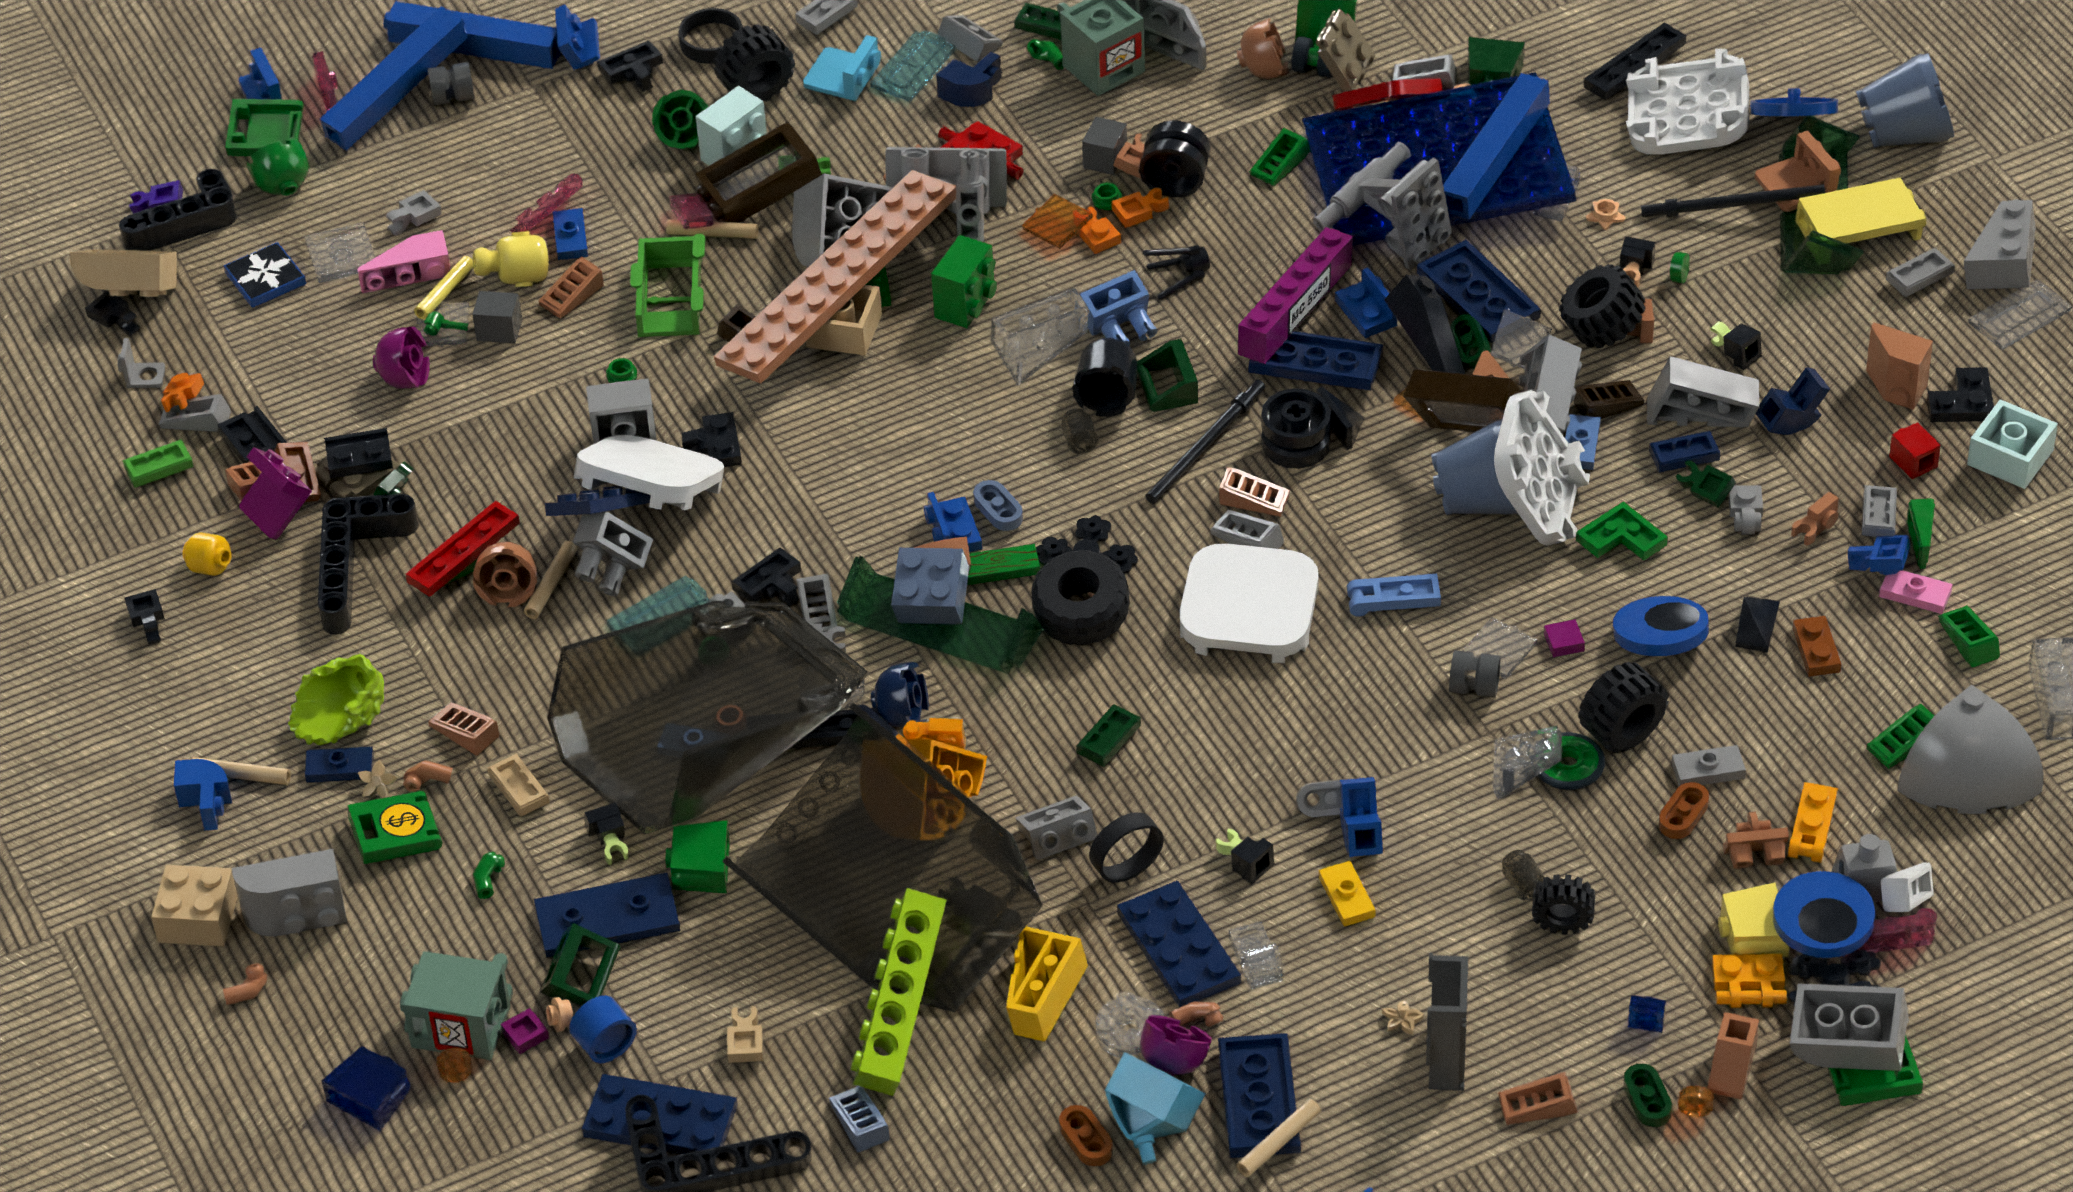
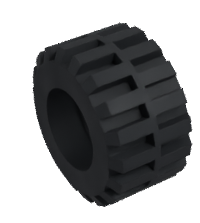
(755, 62)
(1602, 306)
(1623, 707)

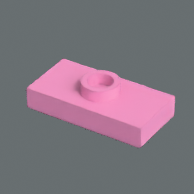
(1916, 591)

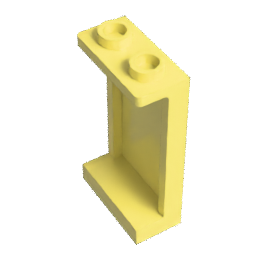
(1862, 212)

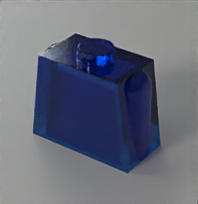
(367, 1087)

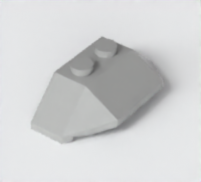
(1172, 30)

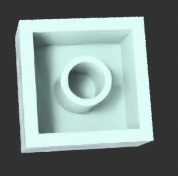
(730, 124)
(2012, 444)

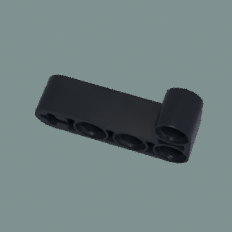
(182, 218)

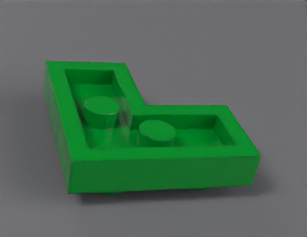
(1622, 526)

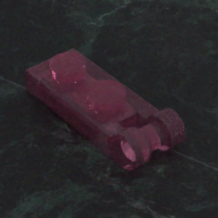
(548, 203)
(1902, 932)

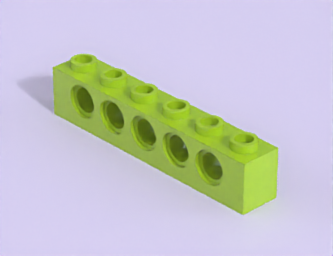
(885, 1072)

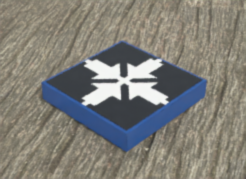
(264, 274)

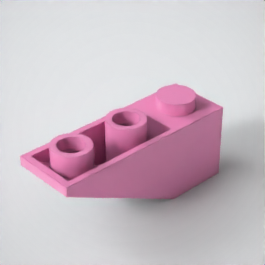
(410, 262)

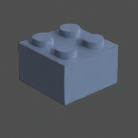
(930, 585)

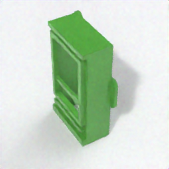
(668, 253)

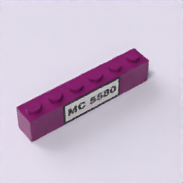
(1295, 295)

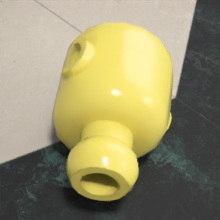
(517, 259)

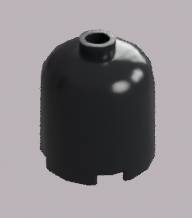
(1106, 377)

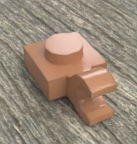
(1819, 517)

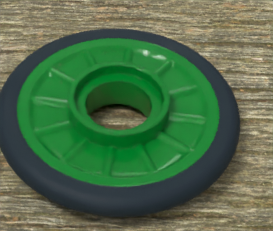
(1584, 772)

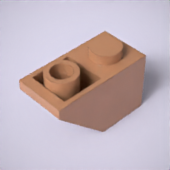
(1733, 1055)

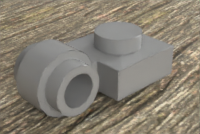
(1746, 508)

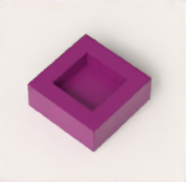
(1564, 638)
(524, 1031)

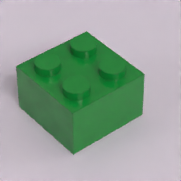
(963, 281)

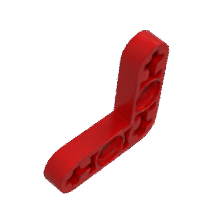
(1385, 91)

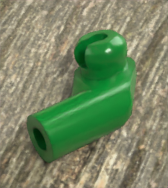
(1045, 51)
(489, 863)

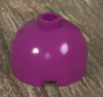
(401, 358)
(1173, 1046)

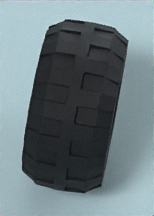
(1083, 620)

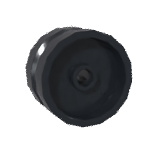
(1174, 158)
(1296, 428)

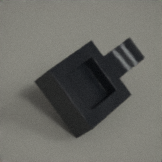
(111, 310)
(146, 610)

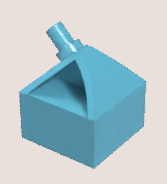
(1149, 1103)

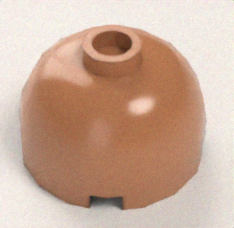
(1263, 51)
(505, 574)

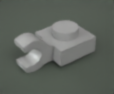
(415, 209)

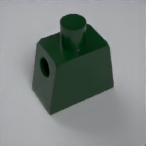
(1493, 59)

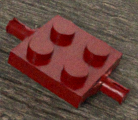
(982, 136)

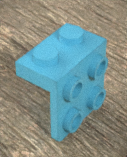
(844, 72)

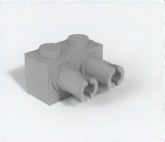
(615, 543)

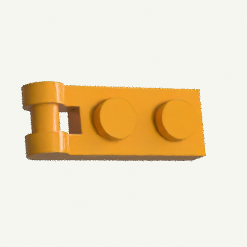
(1813, 822)

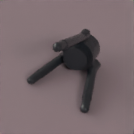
(1191, 260)

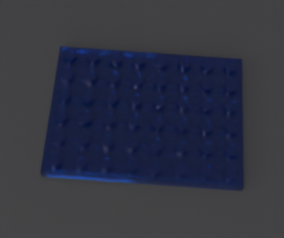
(1440, 128)

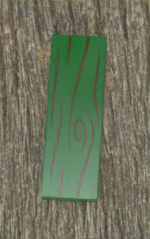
(1003, 564)

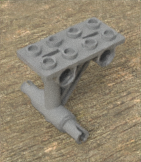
(976, 172)
(1412, 204)

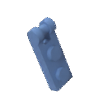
(1393, 593)

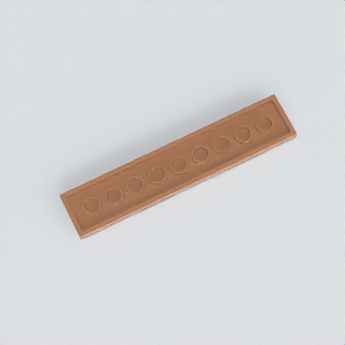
(835, 276)

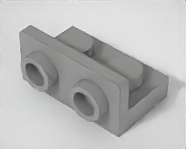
(1058, 827)

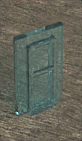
(913, 65)
(673, 598)

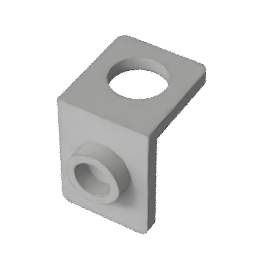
(133, 370)

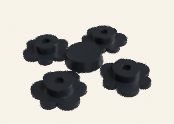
(1091, 531)
(1857, 962)

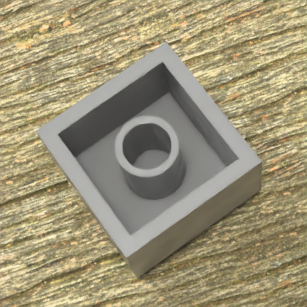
(621, 409)

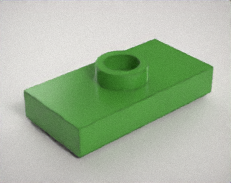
(158, 463)

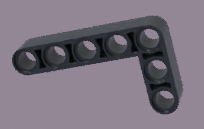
(342, 524)
(707, 1160)

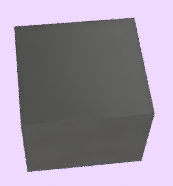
(1103, 144)
(497, 317)

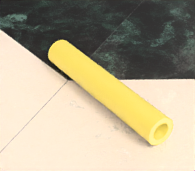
(444, 287)

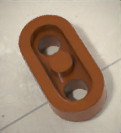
(1678, 815)
(1088, 1138)

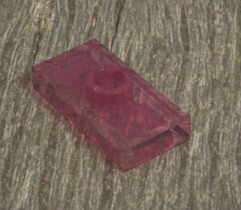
(326, 80)
(691, 210)

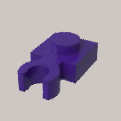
(157, 196)

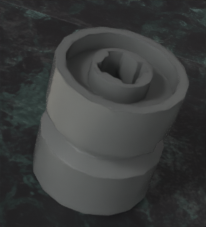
(451, 83)
(1486, 677)

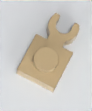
(745, 1038)

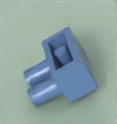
(1116, 303)

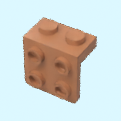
(1807, 168)

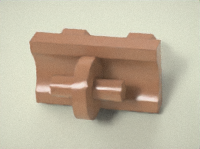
(1753, 837)

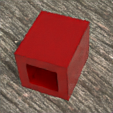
(1914, 450)

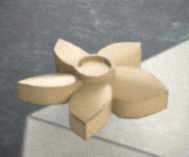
(377, 780)
(1402, 1017)

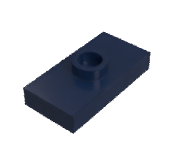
(1674, 452)
(338, 764)

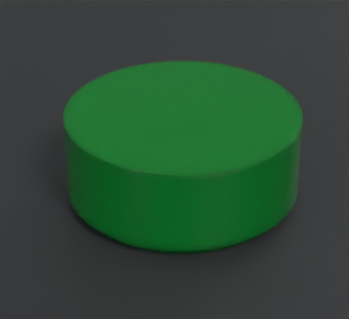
(1679, 267)

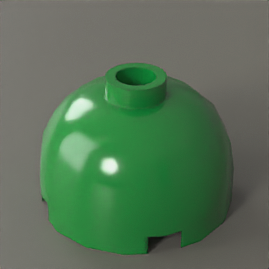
(676, 119)
(279, 167)

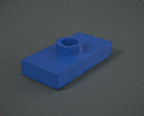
(570, 234)

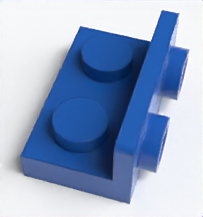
(577, 39)
(261, 81)
(1366, 305)
(952, 520)

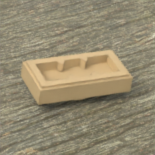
(518, 785)

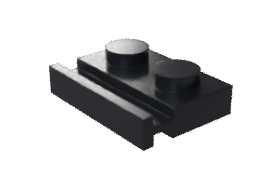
(250, 431)
(358, 453)

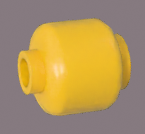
(207, 554)

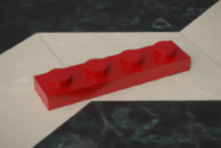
(462, 548)

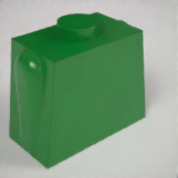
(698, 857)

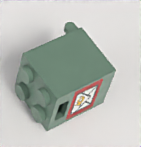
(1102, 43)
(456, 1003)

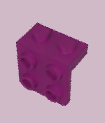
(274, 495)

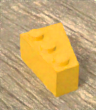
(1043, 980)

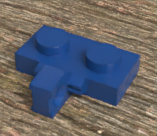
(1885, 557)

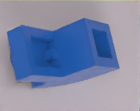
(202, 785)
(1359, 817)

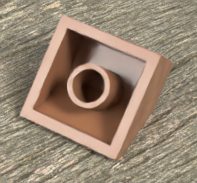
(1898, 364)

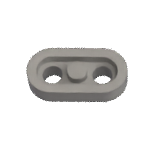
(1329, 798)

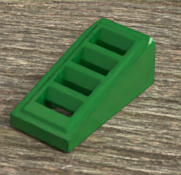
(1284, 140)
(1919, 525)
(1973, 639)
(1914, 721)

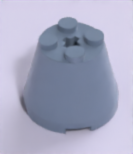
(1906, 106)
(1469, 475)

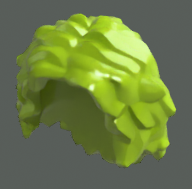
(337, 700)

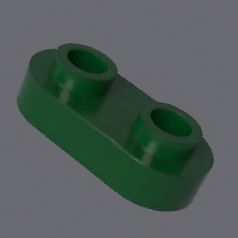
(1469, 339)
(1650, 1097)

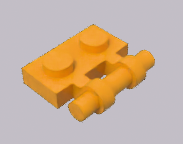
(938, 729)
(1757, 973)

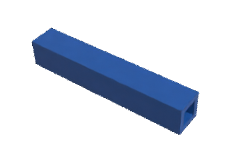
(485, 35)
(393, 78)
(1496, 145)

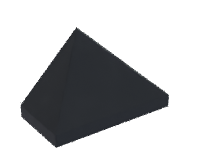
(1344, 420)
(1757, 623)

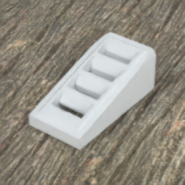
(1907, 888)

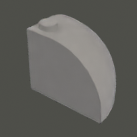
(827, 210)
(1972, 758)

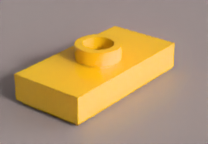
(1347, 893)

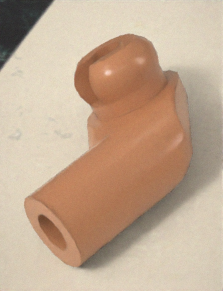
(424, 772)
(249, 988)
(1196, 1010)

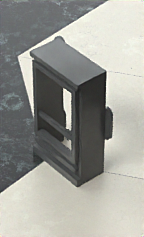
(1447, 1022)

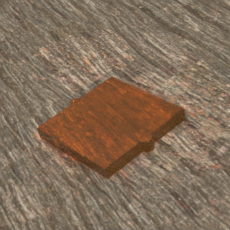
(1057, 221)

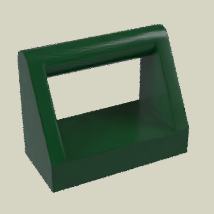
(1184, 392)
(571, 939)

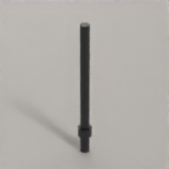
(1673, 207)
(1239, 405)

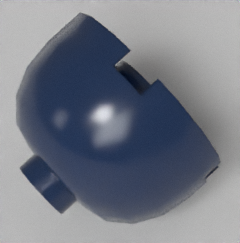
(900, 695)

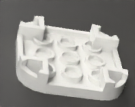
(1688, 104)
(650, 467)
(1538, 467)
(1249, 600)

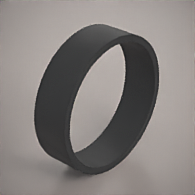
(699, 18)
(1113, 833)

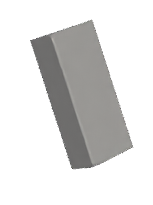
(968, 37)

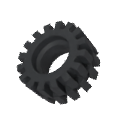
(1578, 906)

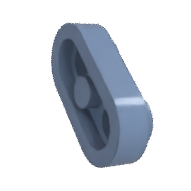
(1002, 509)

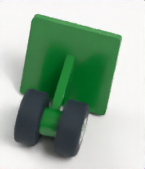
(1309, 23)

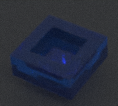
(1646, 1013)

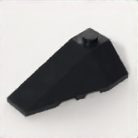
(1425, 322)

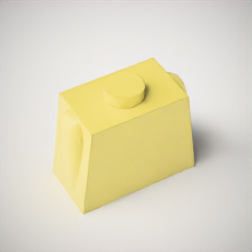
(1749, 923)

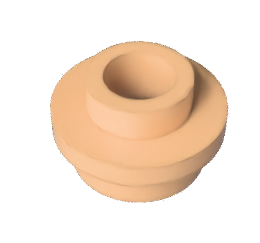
(559, 1014)

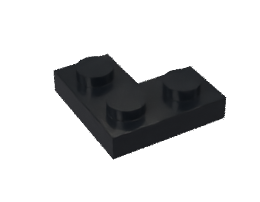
(1968, 403)

